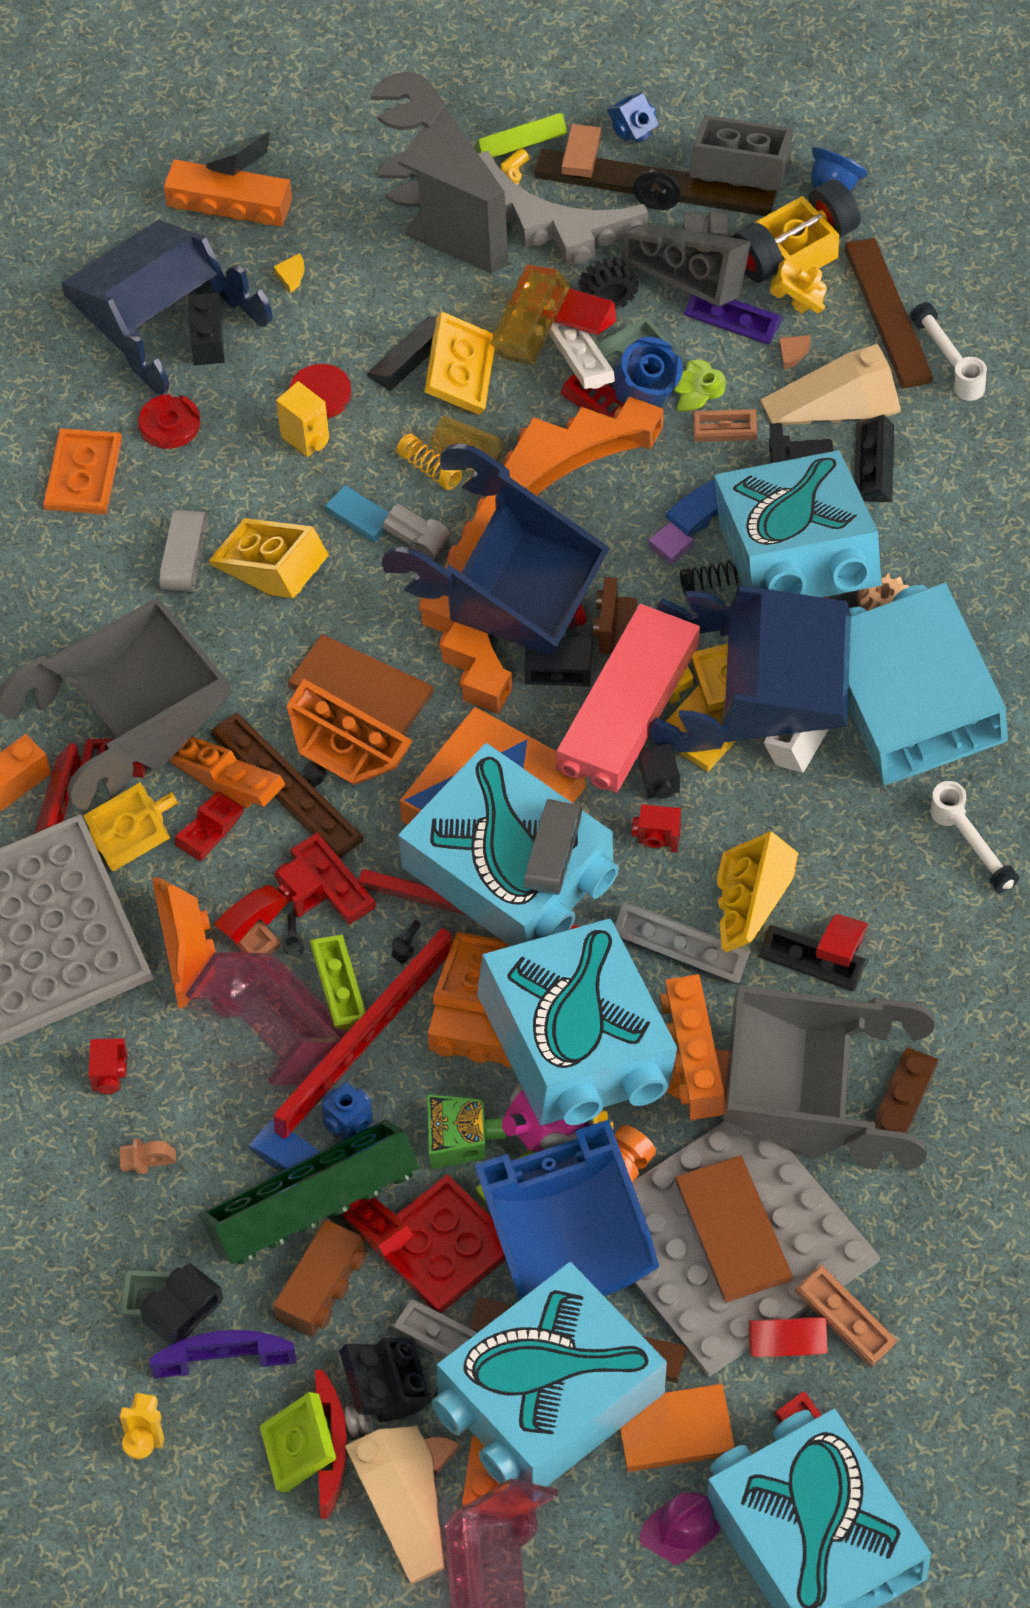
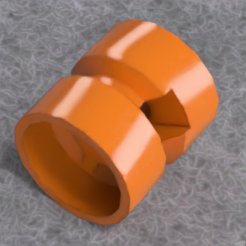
(635, 1149)

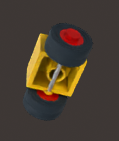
(801, 231)

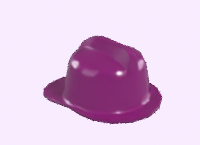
(680, 1527)

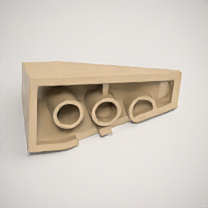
(844, 389)
(402, 1489)

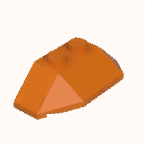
(343, 736)
(183, 935)

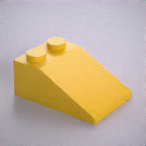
(271, 556)

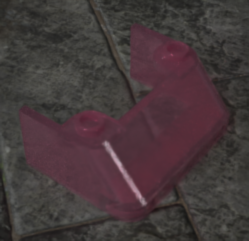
(274, 1006)
(486, 1545)

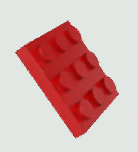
(450, 1245)

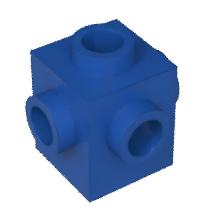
(633, 118)
(347, 1111)

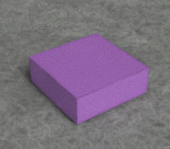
(671, 543)

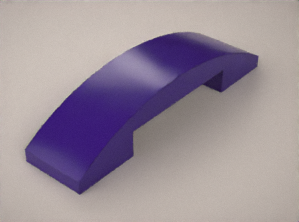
(222, 1344)

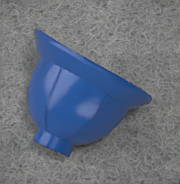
(835, 166)

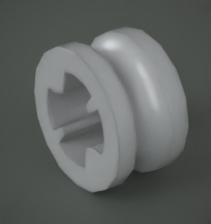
(357, 1423)

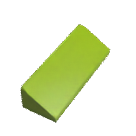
(522, 135)
(338, 980)

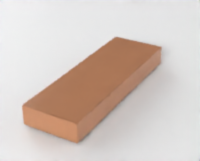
(846, 1316)

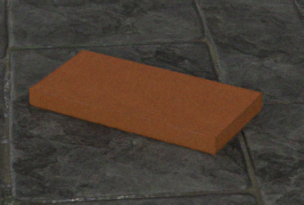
(364, 683)
(733, 1229)

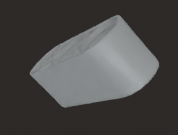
(182, 550)

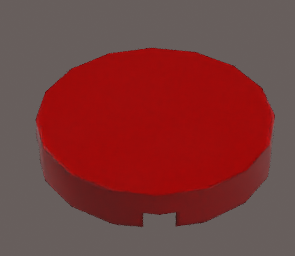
(327, 383)
(169, 431)

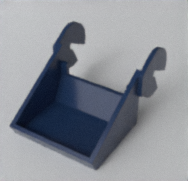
(147, 277)
(524, 569)
(782, 667)

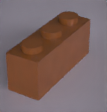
(320, 1279)

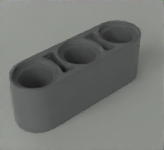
(553, 846)

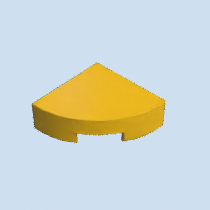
(290, 272)

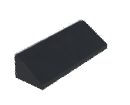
(240, 155)
(405, 356)
(875, 459)
(800, 954)

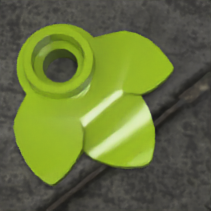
(699, 385)

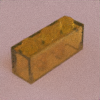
(530, 314)

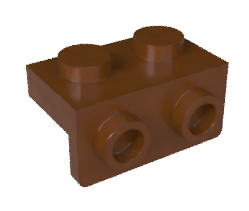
(614, 615)

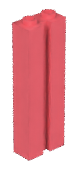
(627, 698)

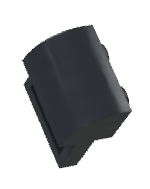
(385, 1378)

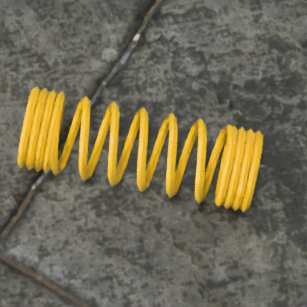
(414, 450)

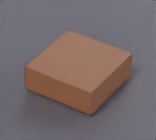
(259, 940)

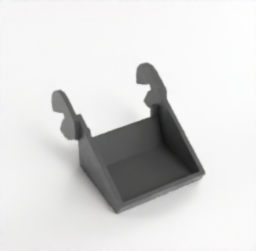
(456, 192)
(142, 682)
(793, 1071)

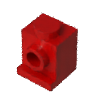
(658, 826)
(299, 886)
(107, 1064)

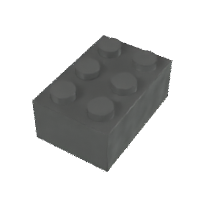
(741, 153)

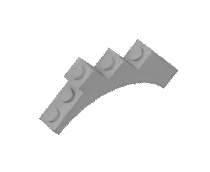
(573, 229)

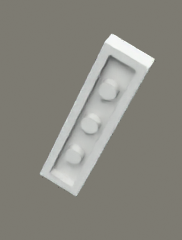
(582, 356)

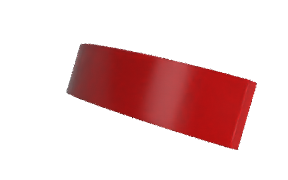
(332, 1480)

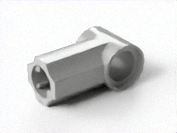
(420, 534)

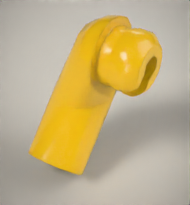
(513, 163)

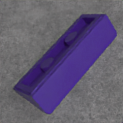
(736, 317)

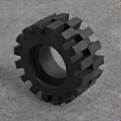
(610, 280)

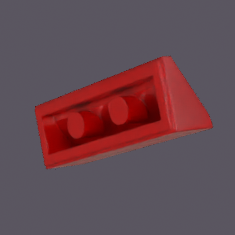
(586, 312)
(56, 796)

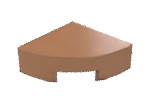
(793, 350)
(441, 1450)

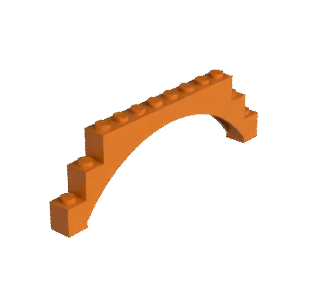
(540, 458)

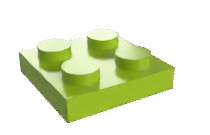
(297, 1442)

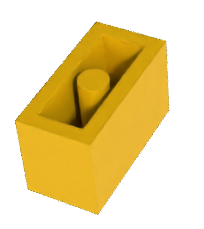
(303, 419)

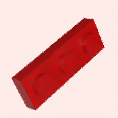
(339, 884)
(377, 1225)

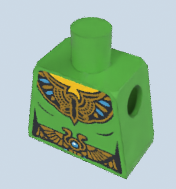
(459, 1130)

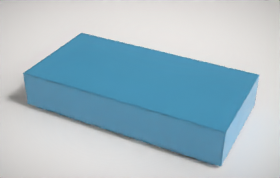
(358, 513)

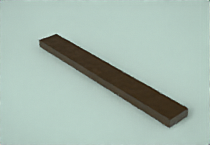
(621, 176)

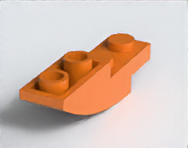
(222, 772)

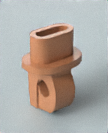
(141, 1156)

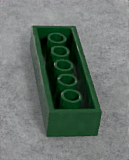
(310, 1192)

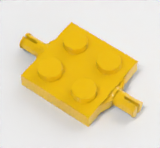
(129, 825)

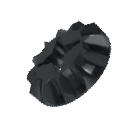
(650, 196)

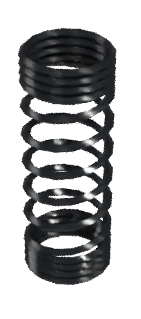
(687, 576)

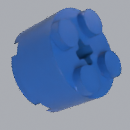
(647, 371)

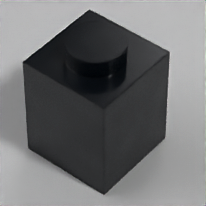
(659, 771)

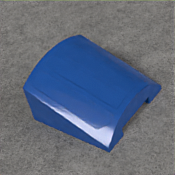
(569, 1208)

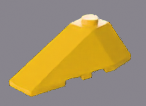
(751, 885)

